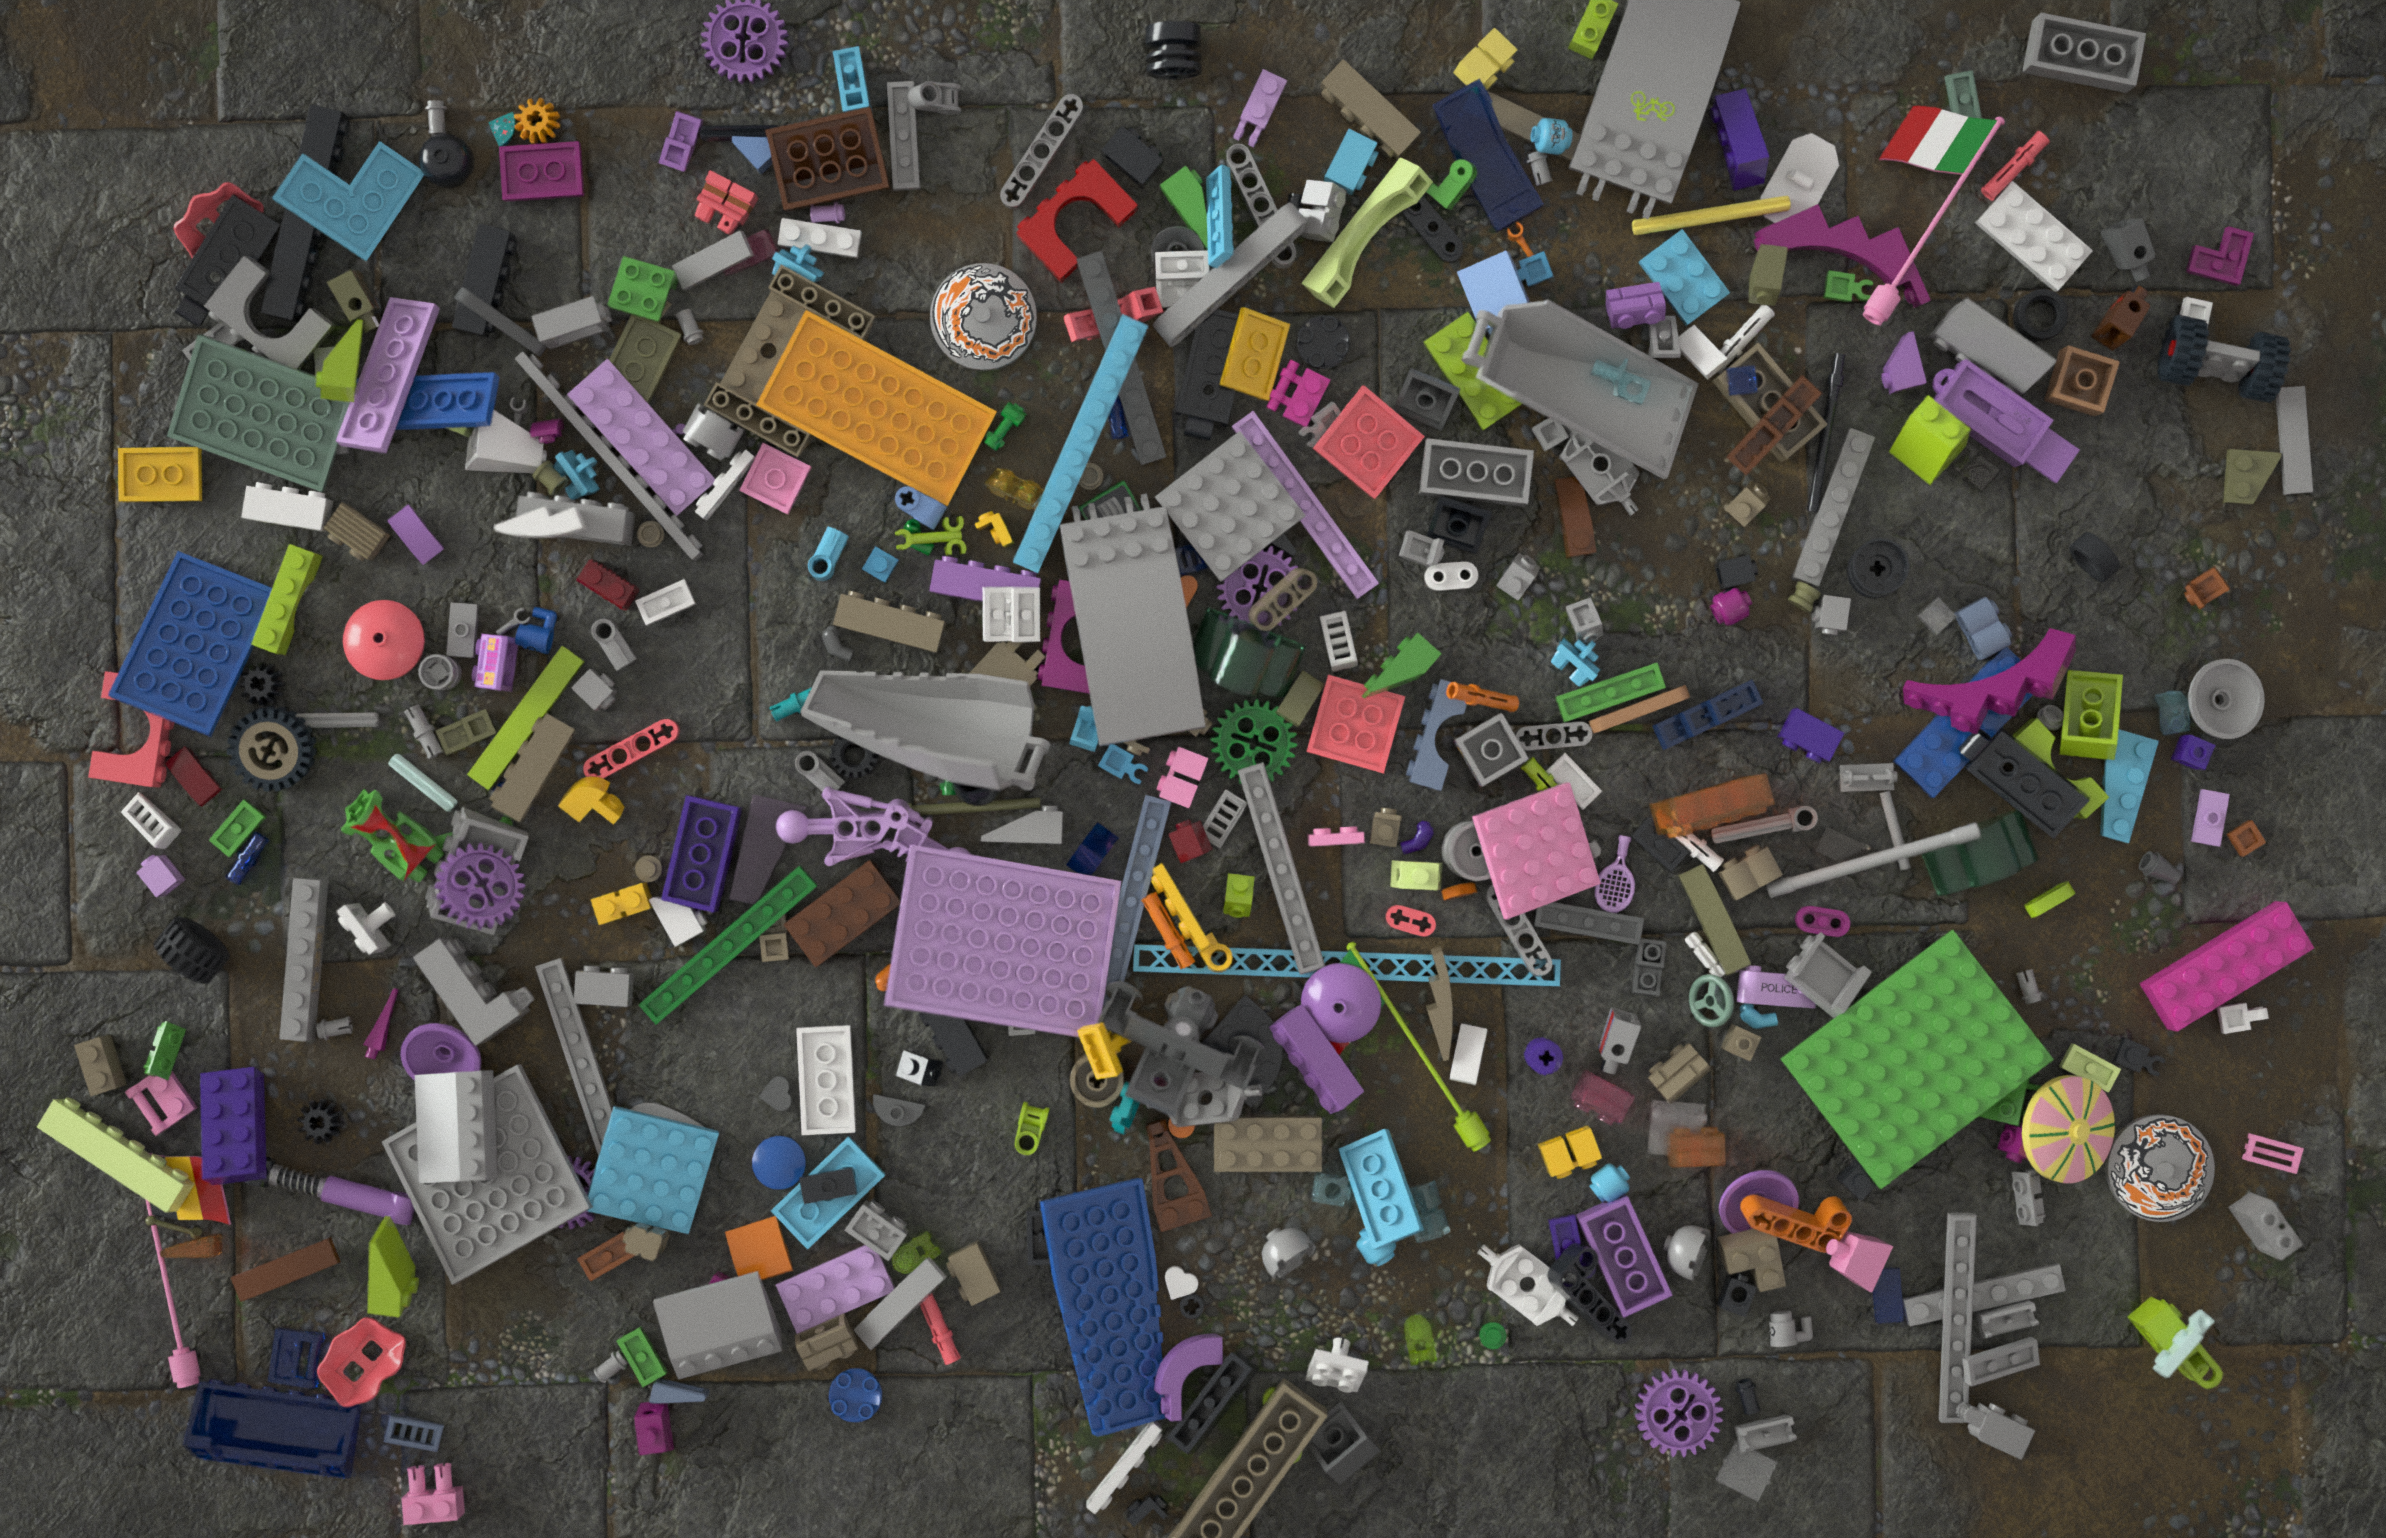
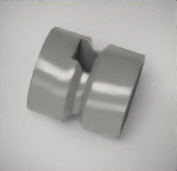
(440, 672)

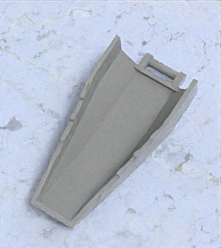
(948, 726)

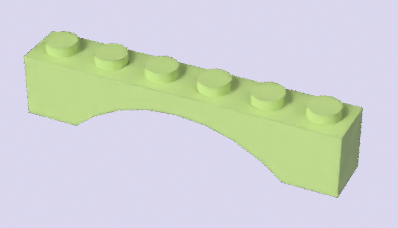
(1397, 191)

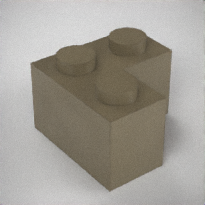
(1753, 1252)

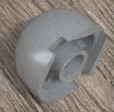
(1285, 1250)
(1687, 1250)

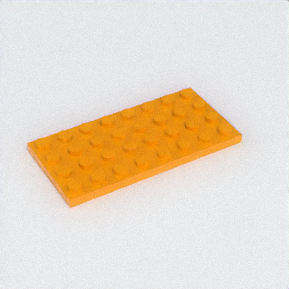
(876, 408)

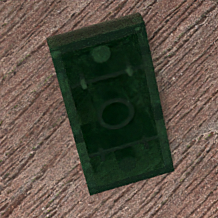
(1245, 656)
(1998, 854)

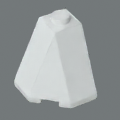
(503, 448)

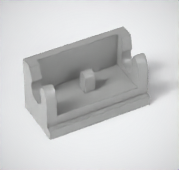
(2006, 1318)
(1765, 1433)

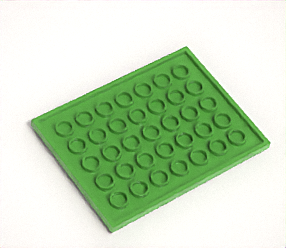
(1916, 1059)

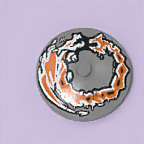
(983, 317)
(2160, 1168)

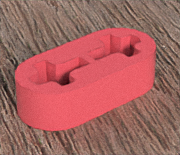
(1408, 926)

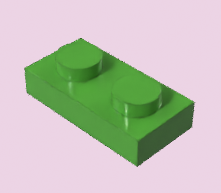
(237, 828)
(642, 1356)

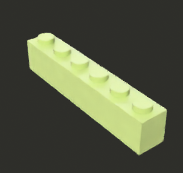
(115, 1154)

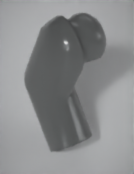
(833, 645)

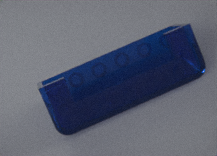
(272, 1429)

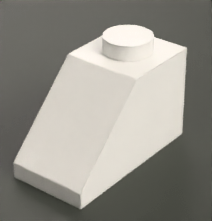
(679, 920)

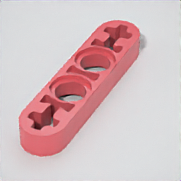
(631, 749)

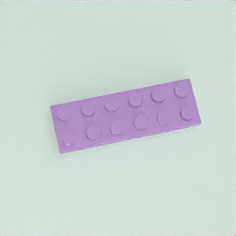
(388, 374)
(641, 437)

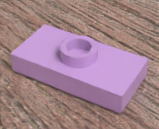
(2210, 817)

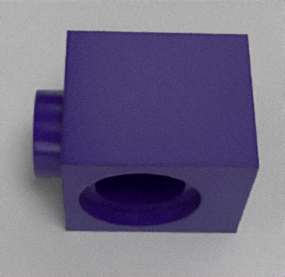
(2192, 752)

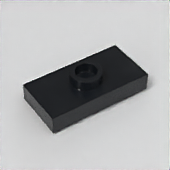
(828, 1185)

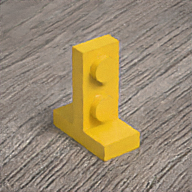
(1102, 1049)

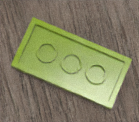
(1480, 398)

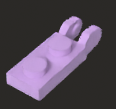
(1260, 105)

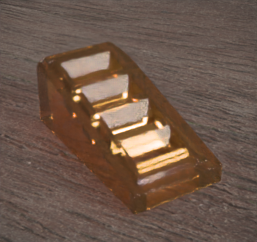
(198, 1248)

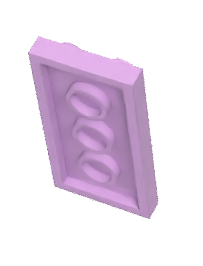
(835, 1287)

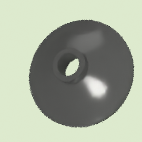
(1176, 236)

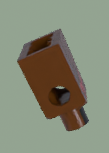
(2122, 318)

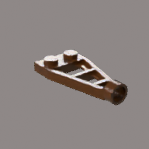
(1182, 1209)

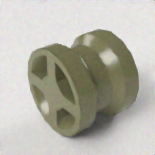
(1804, 597)

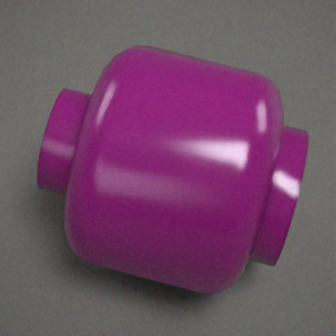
(1731, 606)

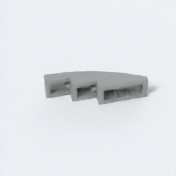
(900, 1303)

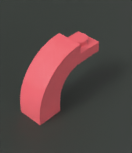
(1139, 305)

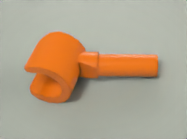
(1520, 239)

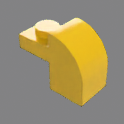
(589, 794)

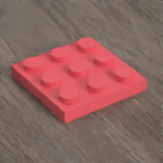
(1368, 442)
(1355, 727)

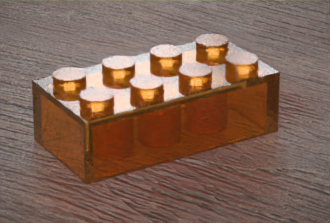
(1712, 806)

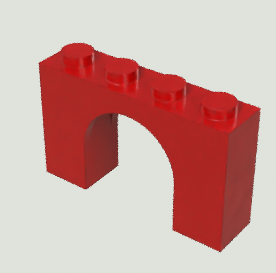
(1089, 185)

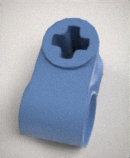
(924, 509)

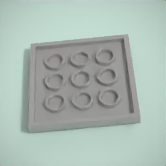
(1230, 506)

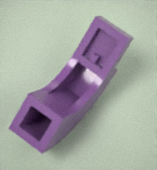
(1178, 1363)

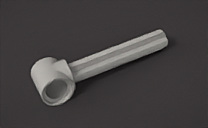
(1764, 825)

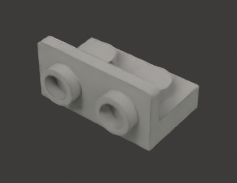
(877, 1229)

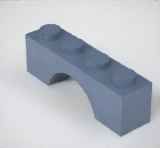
(1428, 767)

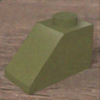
(1767, 275)

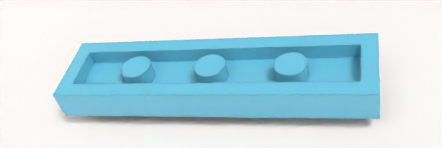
(1219, 216)

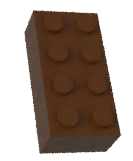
(843, 913)

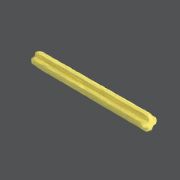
(1711, 215)

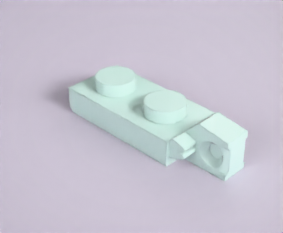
(2183, 1344)

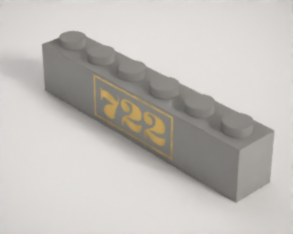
(304, 959)

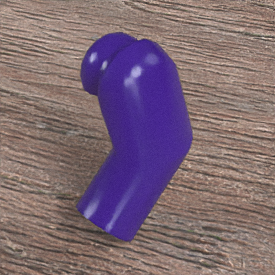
(1421, 839)

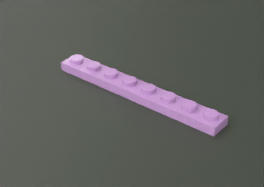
(1317, 520)

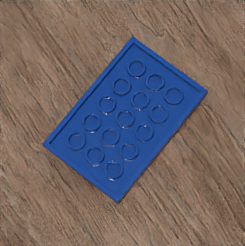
(192, 644)

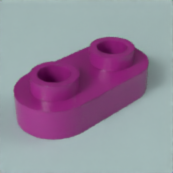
(1821, 921)

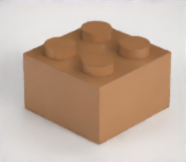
(2081, 381)

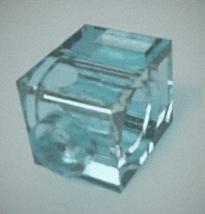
(1321, 1180)

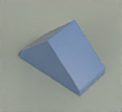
(755, 150)

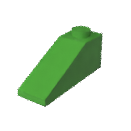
(1187, 198)

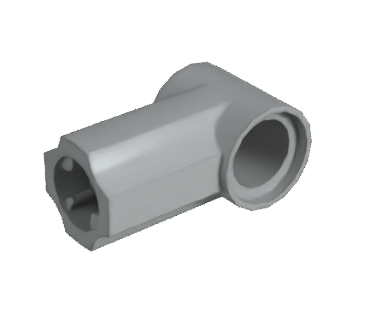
(615, 645)
(821, 774)

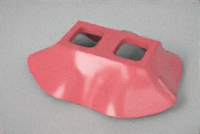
(203, 207)
(348, 1348)

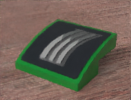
(1110, 502)

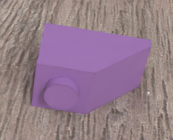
(1904, 366)

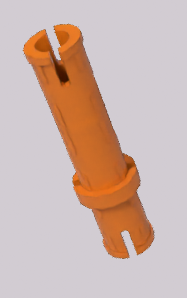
(1483, 697)
(1170, 934)

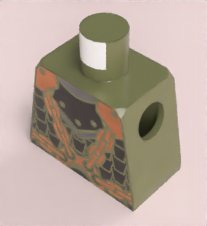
(350, 288)

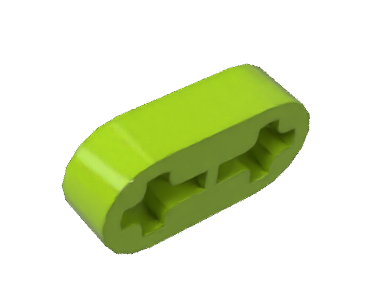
(2049, 899)

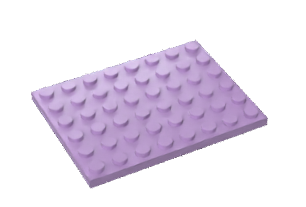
(1002, 942)

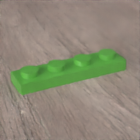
(1610, 692)

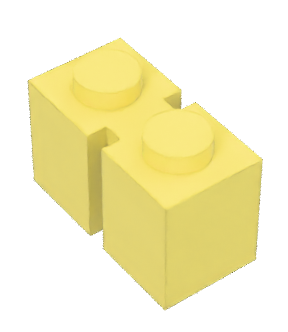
(1486, 60)

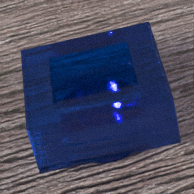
(1741, 380)

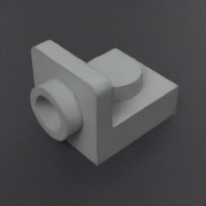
(1585, 620)

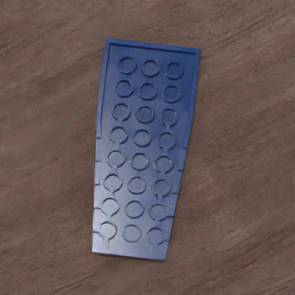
(1108, 1300)

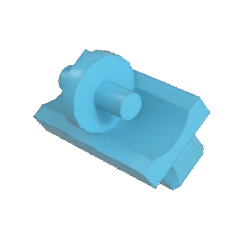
(797, 263)
(579, 471)
(1585, 668)

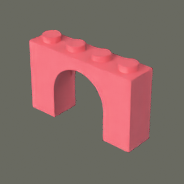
(141, 767)

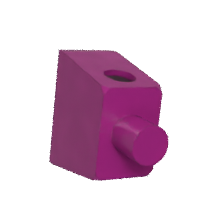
(653, 1429)

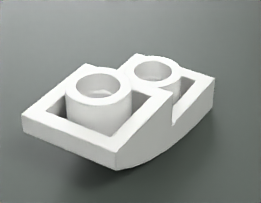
(1468, 1054)

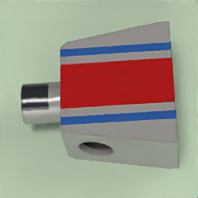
(1620, 1029)

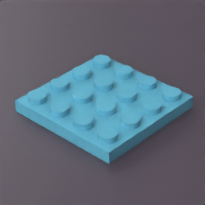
(651, 1169)

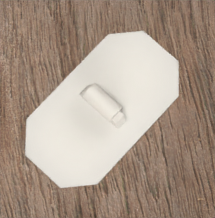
(1802, 175)

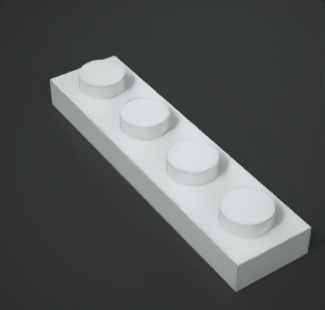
(1118, 1475)

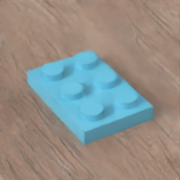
(1684, 277)

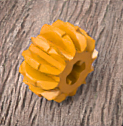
(542, 128)

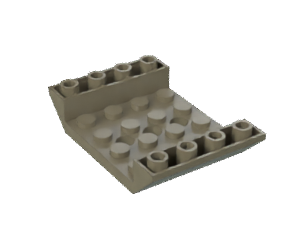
(775, 324)

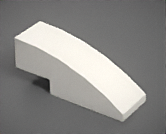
(544, 524)

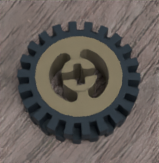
(250, 747)

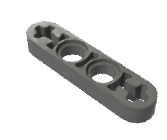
(500, 321)

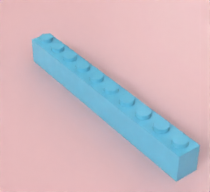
(1080, 443)

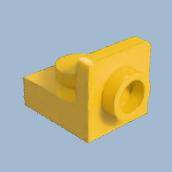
(999, 532)

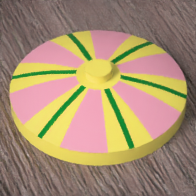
(2068, 1129)

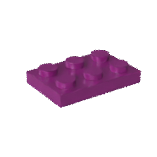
(541, 171)

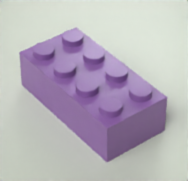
(1624, 1255)

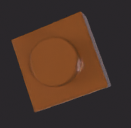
(2246, 838)

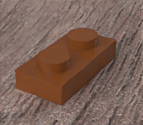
(604, 1257)

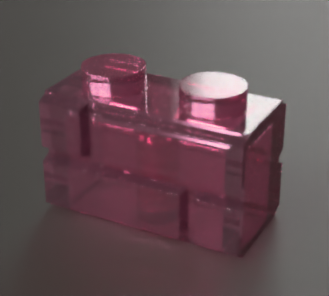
(1602, 1097)

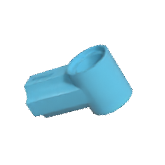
(829, 552)

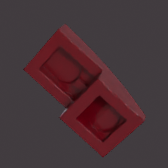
(193, 776)

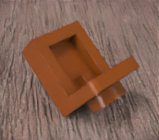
(2205, 587)

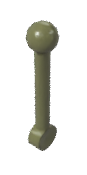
(195, 1233)

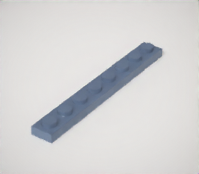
(1136, 885)

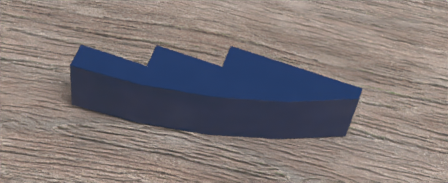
(1707, 714)

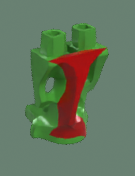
(367, 818)

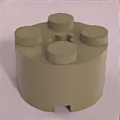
(1087, 1091)

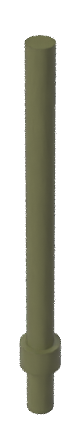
(962, 807)

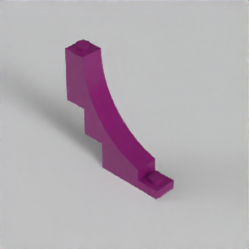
(1882, 255)

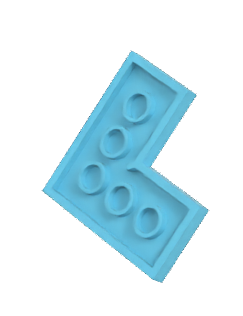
(356, 212)

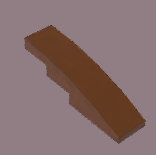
(1774, 424)
(285, 1269)

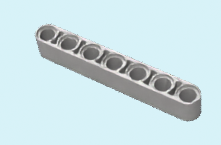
(1230, 276)

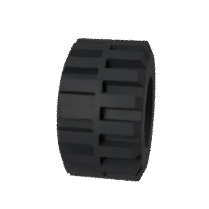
(191, 950)

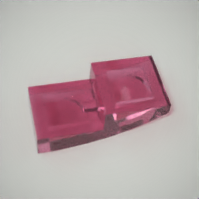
(762, 248)

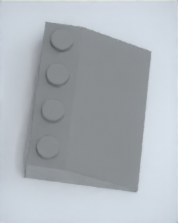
(1991, 346)
(456, 1126)
(718, 1325)

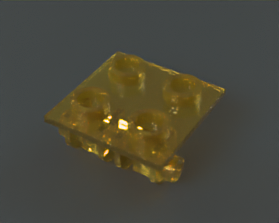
(1004, 482)

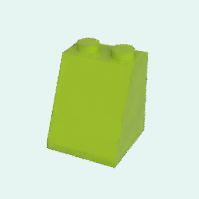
(1930, 440)

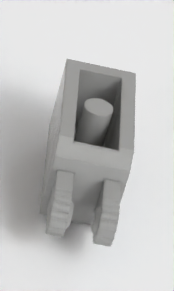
(1996, 1428)

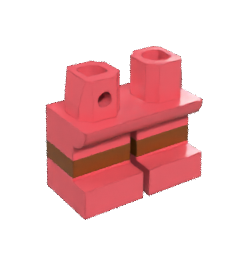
(725, 199)

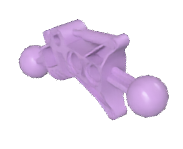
(911, 827)

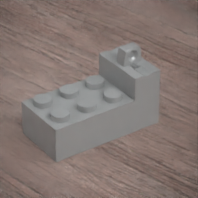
(467, 994)

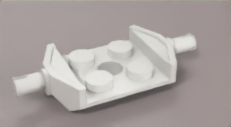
(1504, 1279)

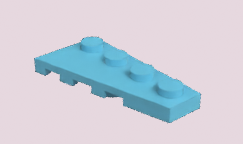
(2125, 784)

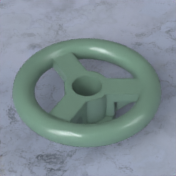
(1718, 999)

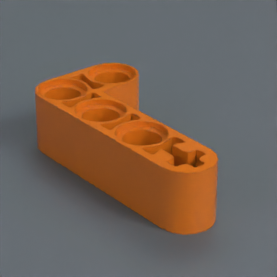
(1795, 1225)

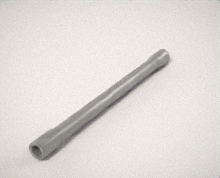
(1956, 836)

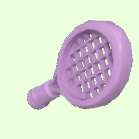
(1621, 853)

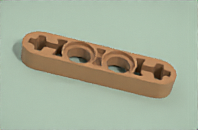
(1639, 709)

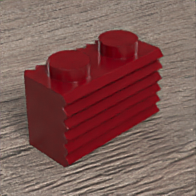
(608, 584)

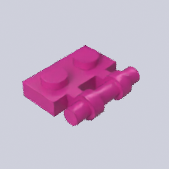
(1305, 398)

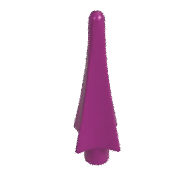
(378, 1036)

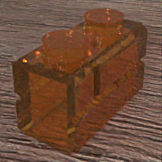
(1696, 1148)

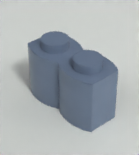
(1983, 627)

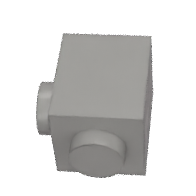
(1831, 614)
(596, 690)

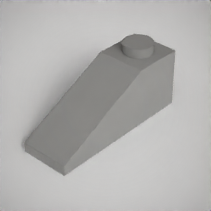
(1036, 827)

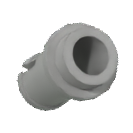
(436, 117)
(1539, 168)
(689, 327)
(2029, 989)
(334, 1027)
(611, 1366)

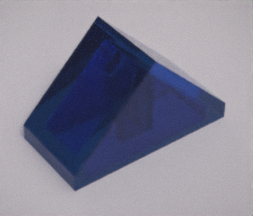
(1092, 850)

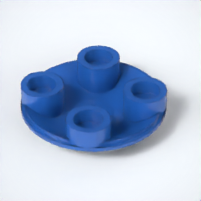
(778, 1162)
(855, 1395)

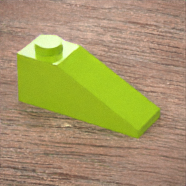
(341, 367)

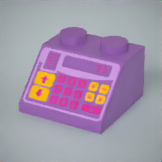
(495, 662)

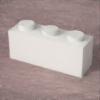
(287, 507)

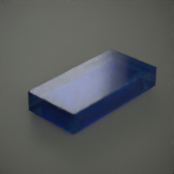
(1888, 1297)

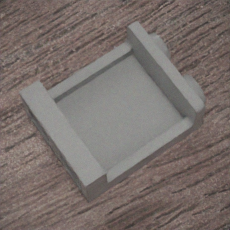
(1825, 976)

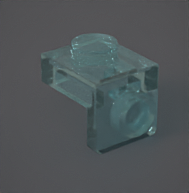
(2173, 712)

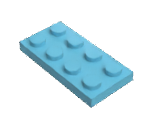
(1381, 1189)
(813, 1219)

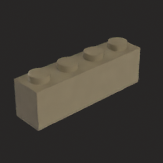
(1370, 110)
(890, 623)
(533, 768)

